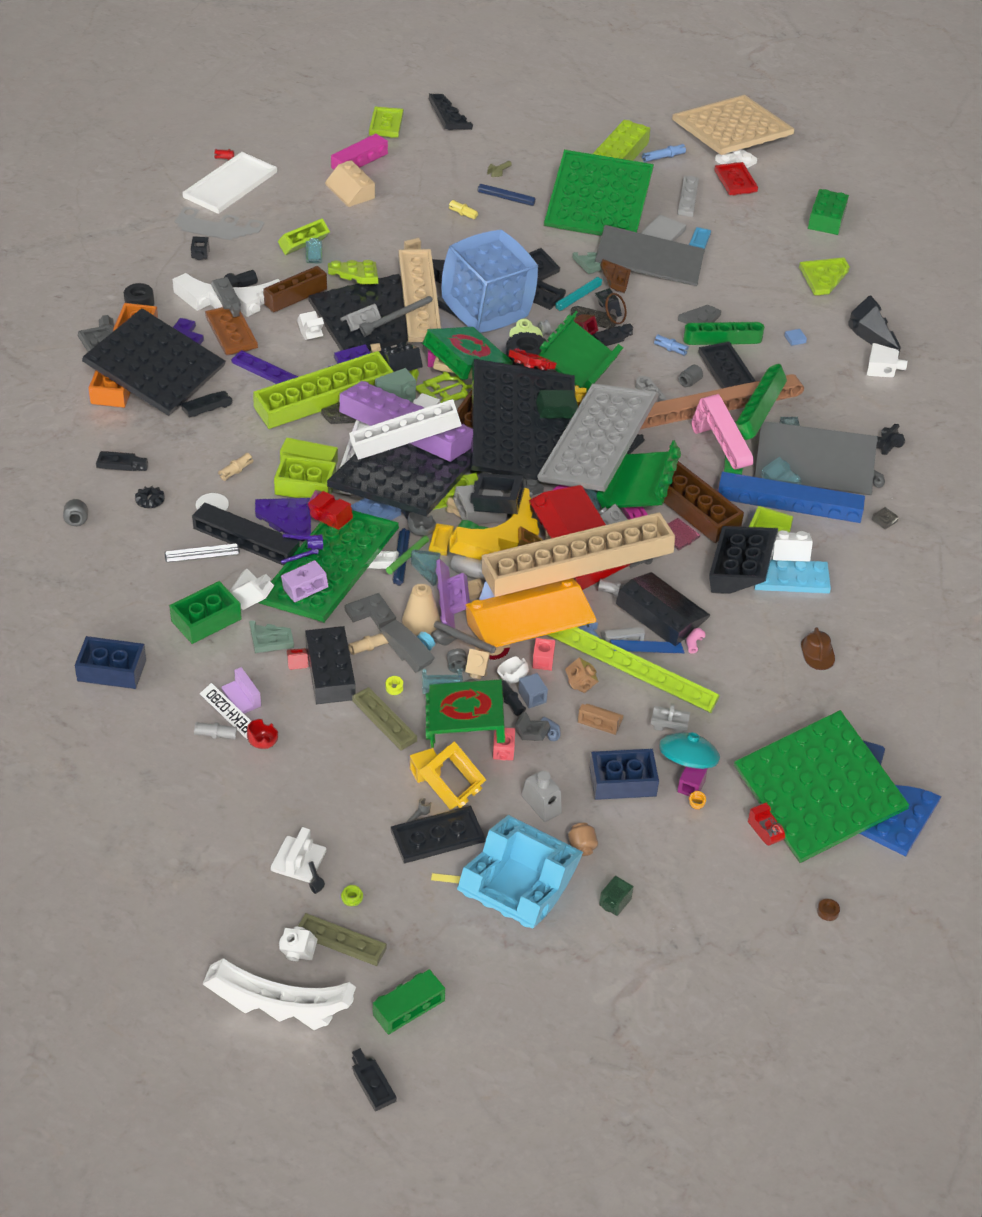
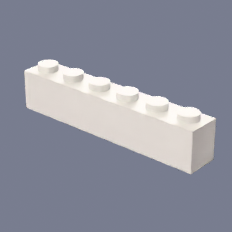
(405, 429)

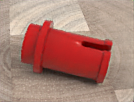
(224, 154)

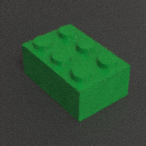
(828, 211)
(205, 612)

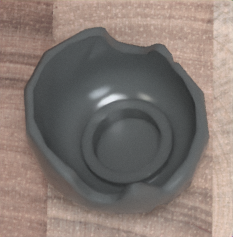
(421, 524)

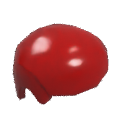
(261, 735)

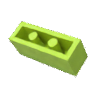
(297, 238)
(309, 450)

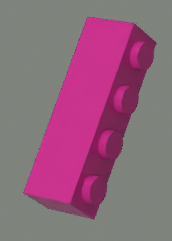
(361, 152)

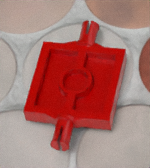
(531, 360)

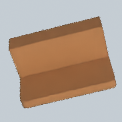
(599, 718)

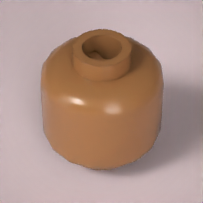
(583, 838)

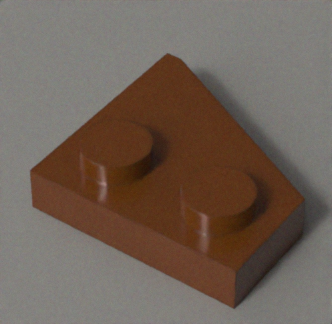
(616, 275)

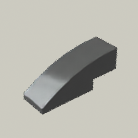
(407, 645)

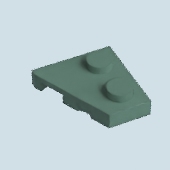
(587, 262)
(270, 637)

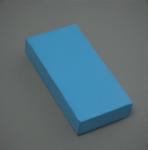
(700, 237)

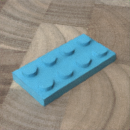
(797, 577)

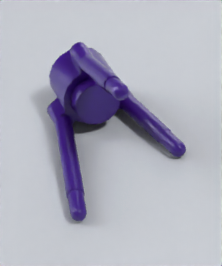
(314, 542)

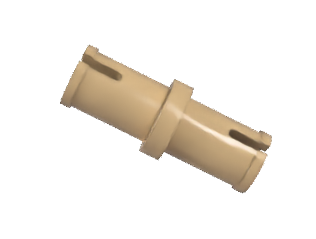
(235, 466)
(367, 643)

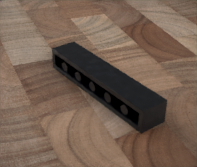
(248, 534)

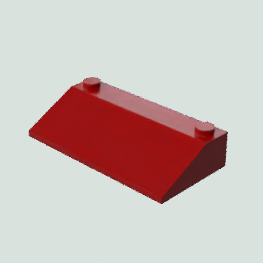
(569, 512)

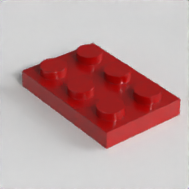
(736, 178)

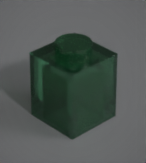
(616, 895)

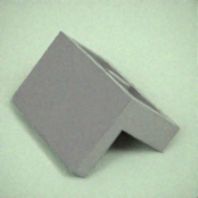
(367, 314)
(633, 634)

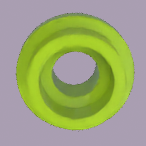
(352, 890)

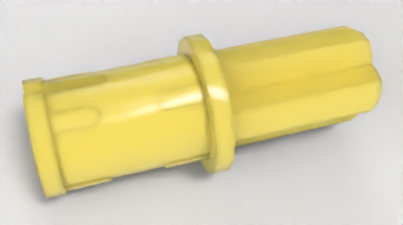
(463, 209)

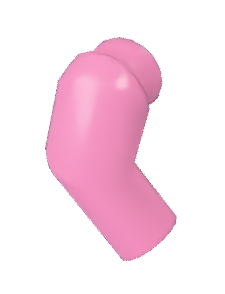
(691, 639)

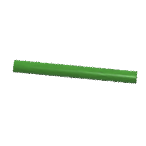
(405, 556)

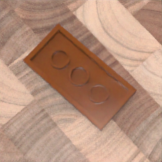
(231, 331)

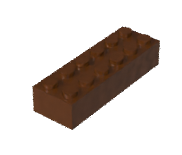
(701, 504)

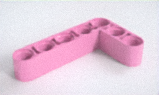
(714, 416)

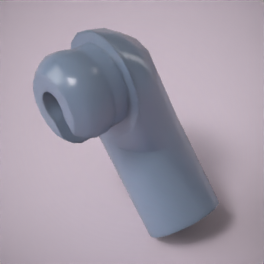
(554, 731)

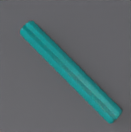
(578, 294)

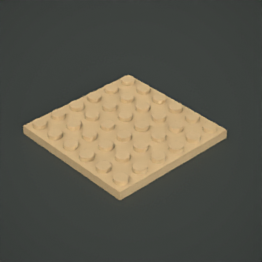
(733, 124)

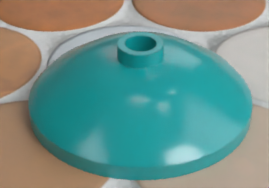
(689, 750)

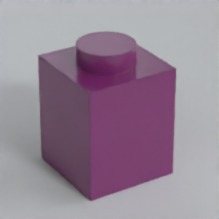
(692, 780)

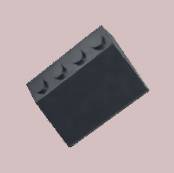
(741, 558)
(660, 607)

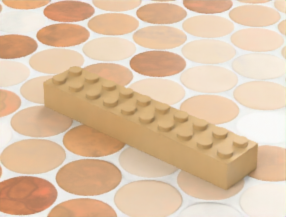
(577, 554)

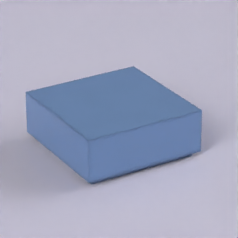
(795, 337)

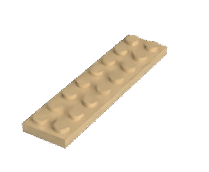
(418, 283)

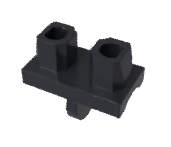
(889, 439)

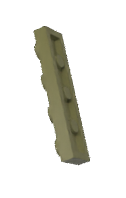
(384, 718)
(344, 940)

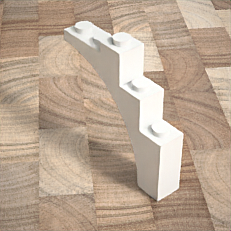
(202, 294)
(250, 992)

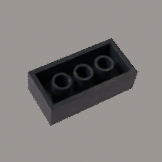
(330, 665)

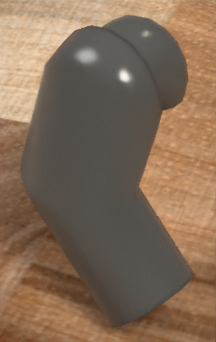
(443, 638)

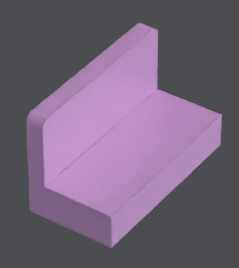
(242, 692)

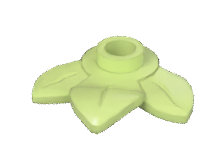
(527, 328)

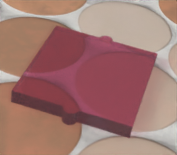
(683, 533)

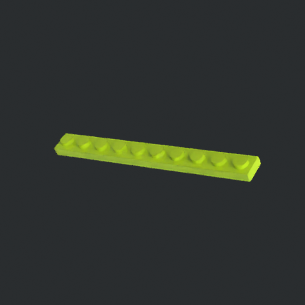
(638, 667)

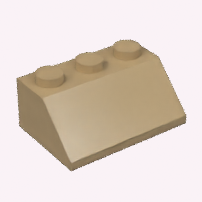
(351, 184)

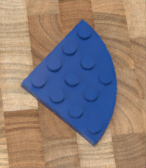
(904, 828)

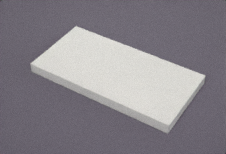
(229, 182)

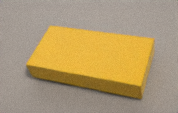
(440, 539)

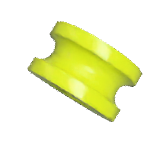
(394, 680)

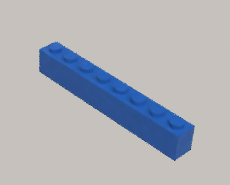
(792, 497)

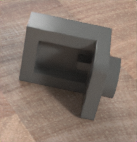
(531, 729)

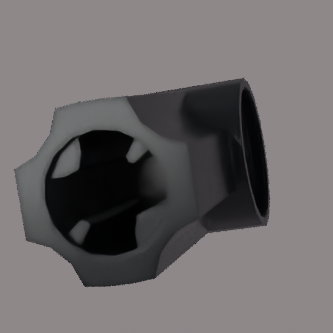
(243, 279)

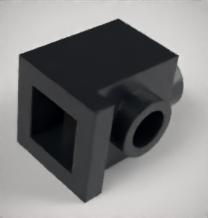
(200, 252)

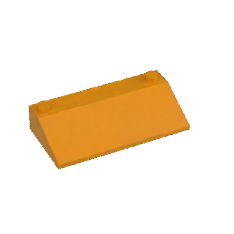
(529, 613)

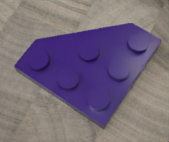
(285, 515)

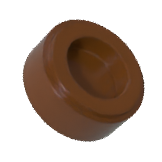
(828, 909)

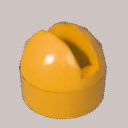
(697, 797)

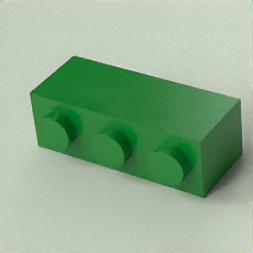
(408, 1001)

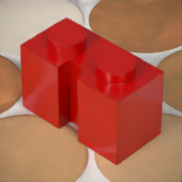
(330, 511)

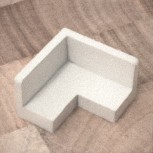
(251, 590)

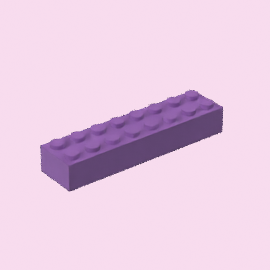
(375, 406)

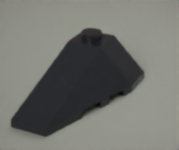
(871, 326)

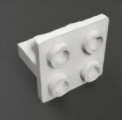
(296, 854)

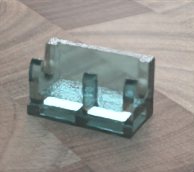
(439, 679)

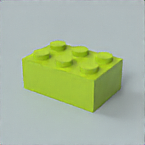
(302, 476)

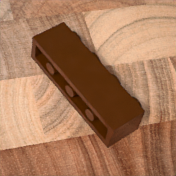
(295, 288)

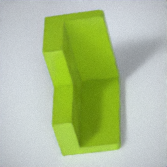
(771, 519)

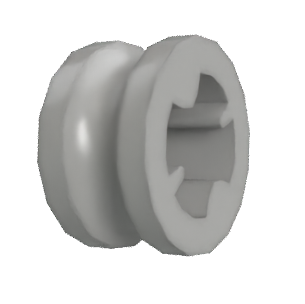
(544, 327)

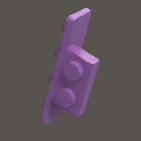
(453, 593)

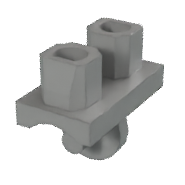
(670, 718)

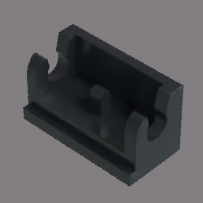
(613, 302)

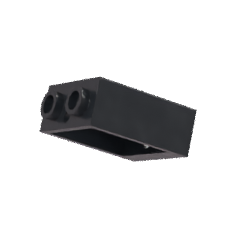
(498, 504)

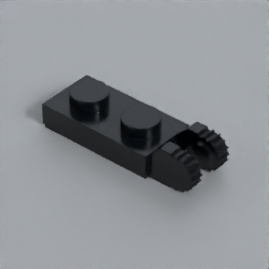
(206, 403)

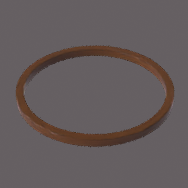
(606, 305)

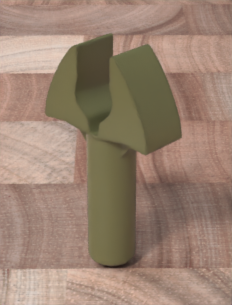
(497, 171)

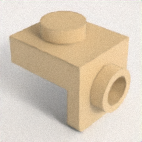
(477, 663)

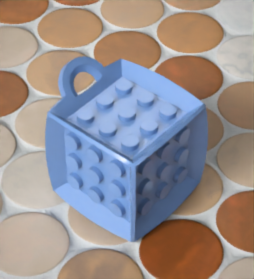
(489, 280)

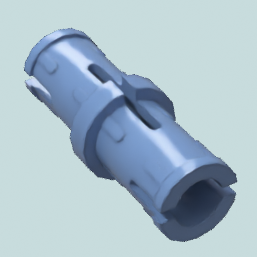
(671, 345)

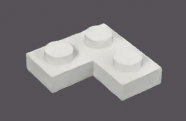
(737, 156)

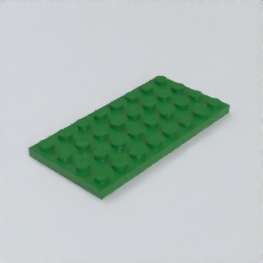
(343, 558)

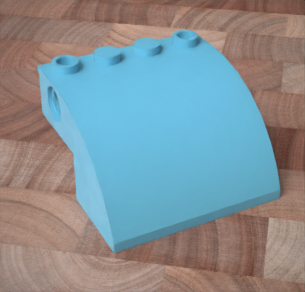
(520, 871)

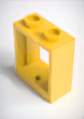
(464, 765)

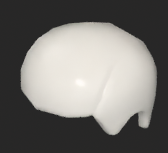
(513, 669)

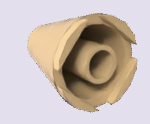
(421, 610)

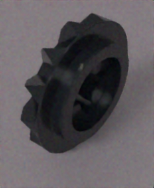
(156, 499)

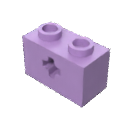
(304, 581)

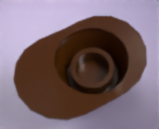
(818, 650)

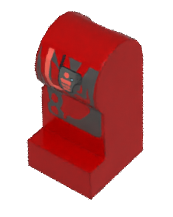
(765, 824)

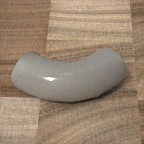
(469, 566)

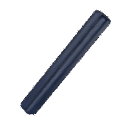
(505, 194)
(403, 544)

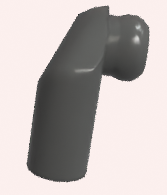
(878, 479)

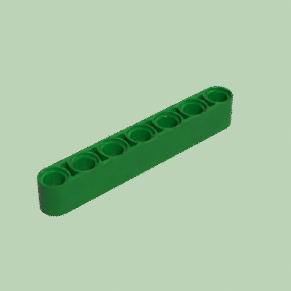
(761, 401)

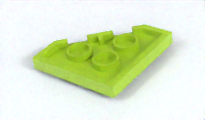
(363, 272)
(824, 274)

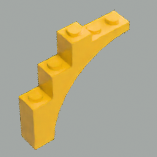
(478, 542)

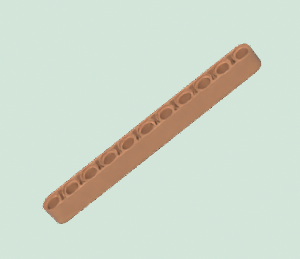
(733, 398)

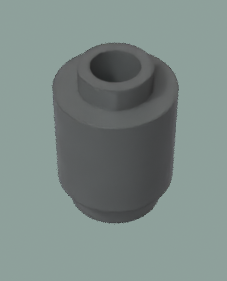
(690, 376)

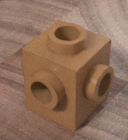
(581, 675)

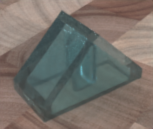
(426, 564)

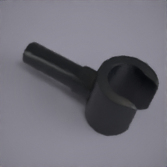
(318, 883)

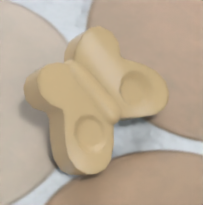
(451, 507)

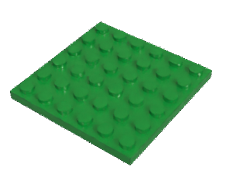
(598, 193)
(821, 785)

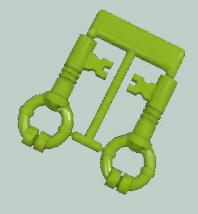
(422, 388)

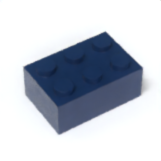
(110, 662)
(624, 774)

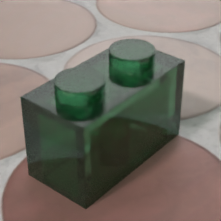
(556, 403)

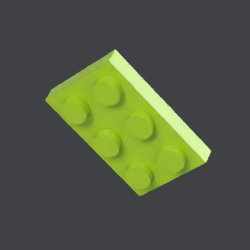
(386, 121)

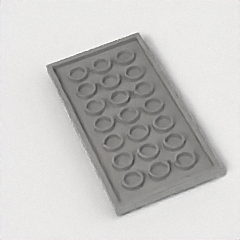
(598, 437)

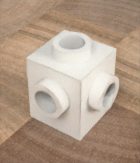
(298, 944)

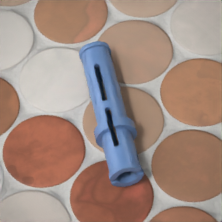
(669, 152)

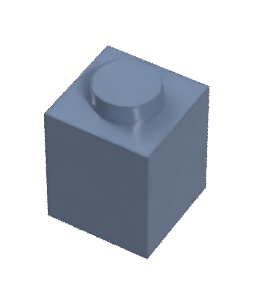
(533, 690)

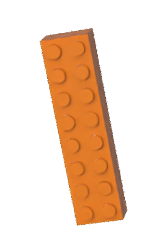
(104, 390)

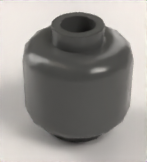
(75, 512)

